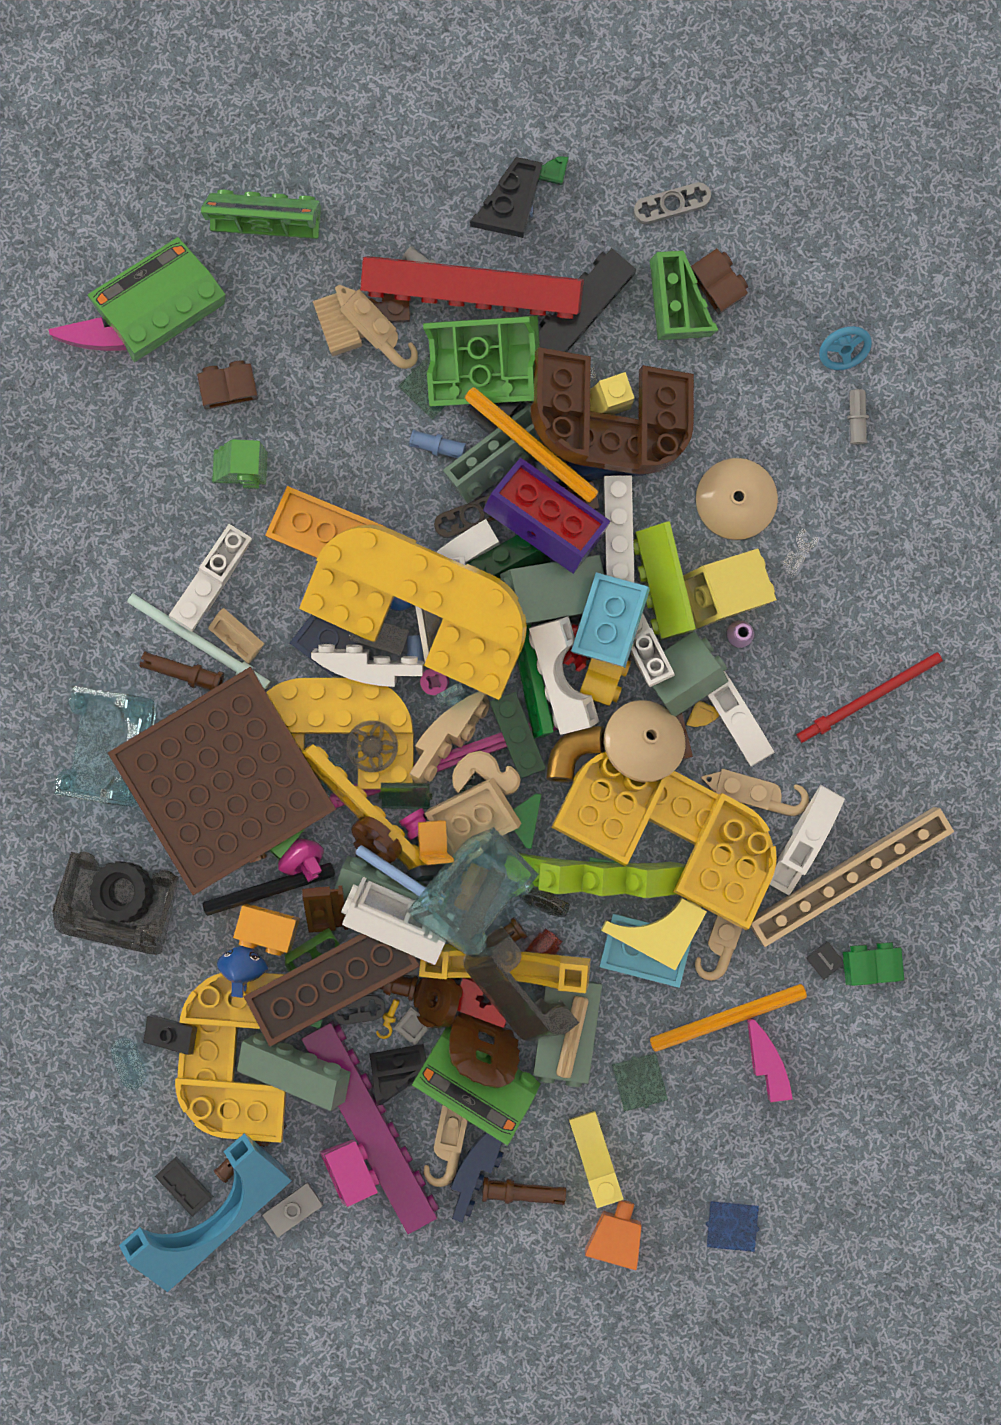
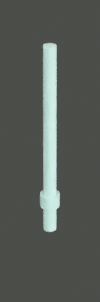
(193, 638)

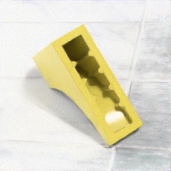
(611, 395)
(665, 938)
(596, 1159)

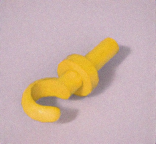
(389, 1018)

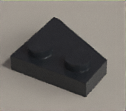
(395, 1070)

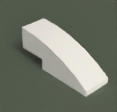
(471, 543)

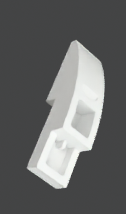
(211, 578)
(649, 655)
(355, 664)
(740, 723)
(806, 839)

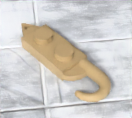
(723, 943)

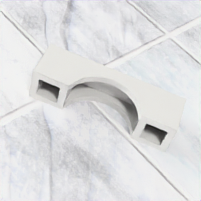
(619, 533)
(570, 708)

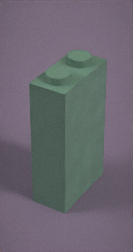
(551, 590)
(550, 1048)

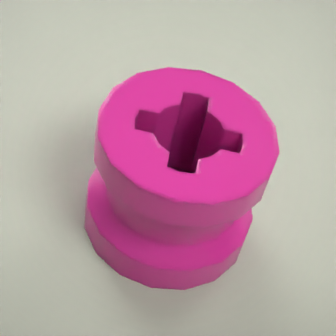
(432, 687)
(411, 823)

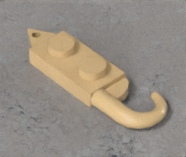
(373, 325)
(755, 792)
(448, 1145)

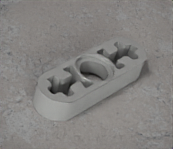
(693, 204)

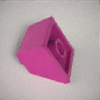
(349, 1172)

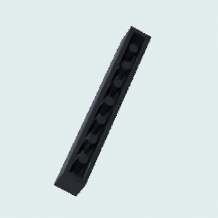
(560, 334)

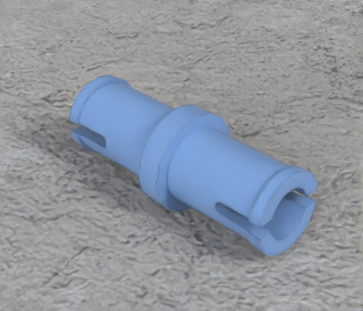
(437, 444)

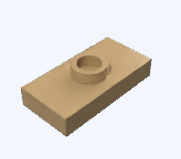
(236, 635)

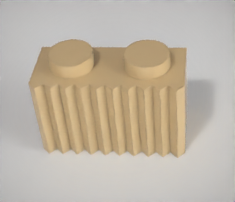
(338, 330)

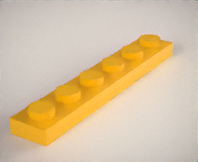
(357, 801)

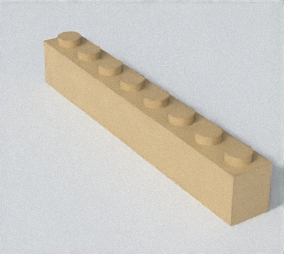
(850, 876)

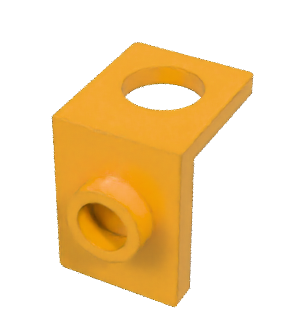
(433, 842)

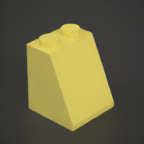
(728, 588)

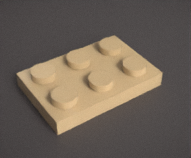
(473, 813)

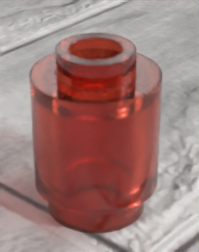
(544, 943)

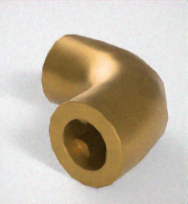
(570, 748)

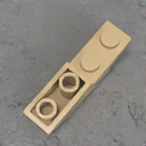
(451, 727)

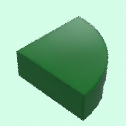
(554, 170)

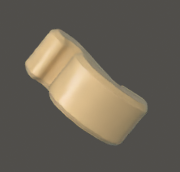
(486, 767)

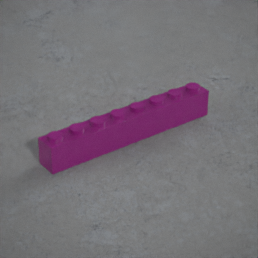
(377, 1136)

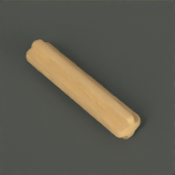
(572, 1038)

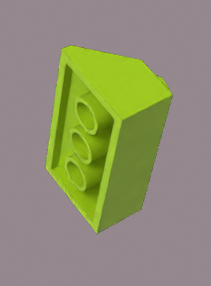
(665, 579)

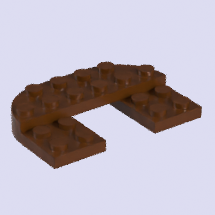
(605, 440)

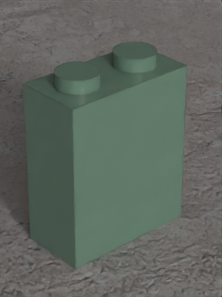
(695, 674)

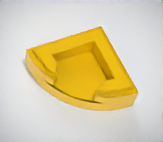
(702, 715)

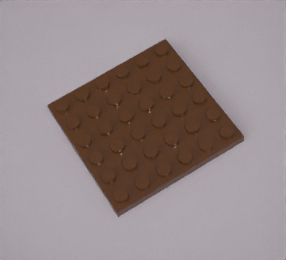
(222, 781)

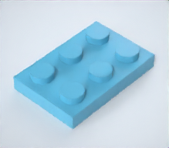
(610, 619)
(627, 960)

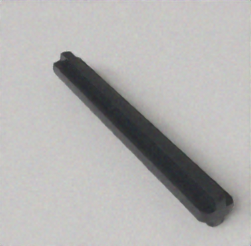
(264, 890)

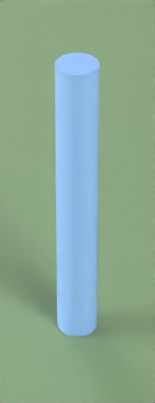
(390, 870)

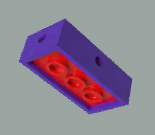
(546, 515)

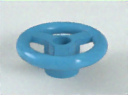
(844, 344)

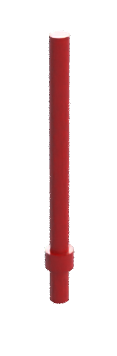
(823, 724)

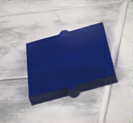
(732, 1226)

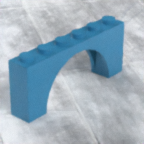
(173, 1256)

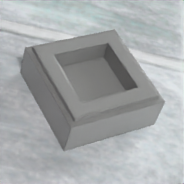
(410, 1026)

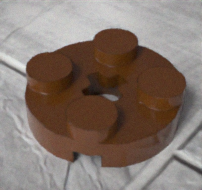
(375, 837)
(438, 1013)

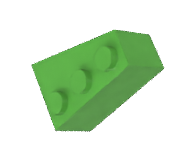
(677, 300)
(240, 463)

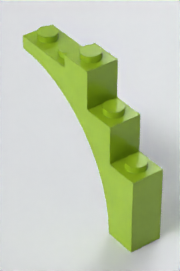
(604, 878)

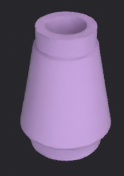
(735, 639)

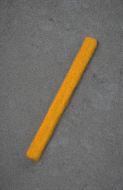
(531, 445)
(728, 1017)

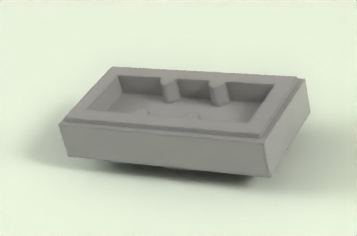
(292, 1209)

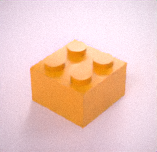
(266, 928)

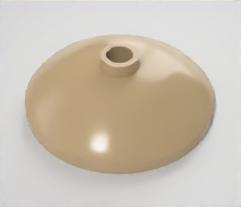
(726, 515)
(632, 750)

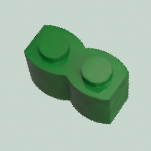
(873, 965)

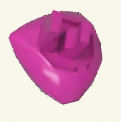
(302, 857)

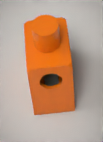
(616, 1237)

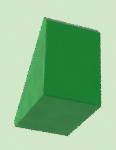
(527, 814)

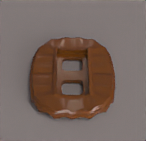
(465, 1043)

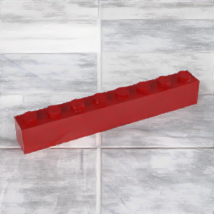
(471, 285)

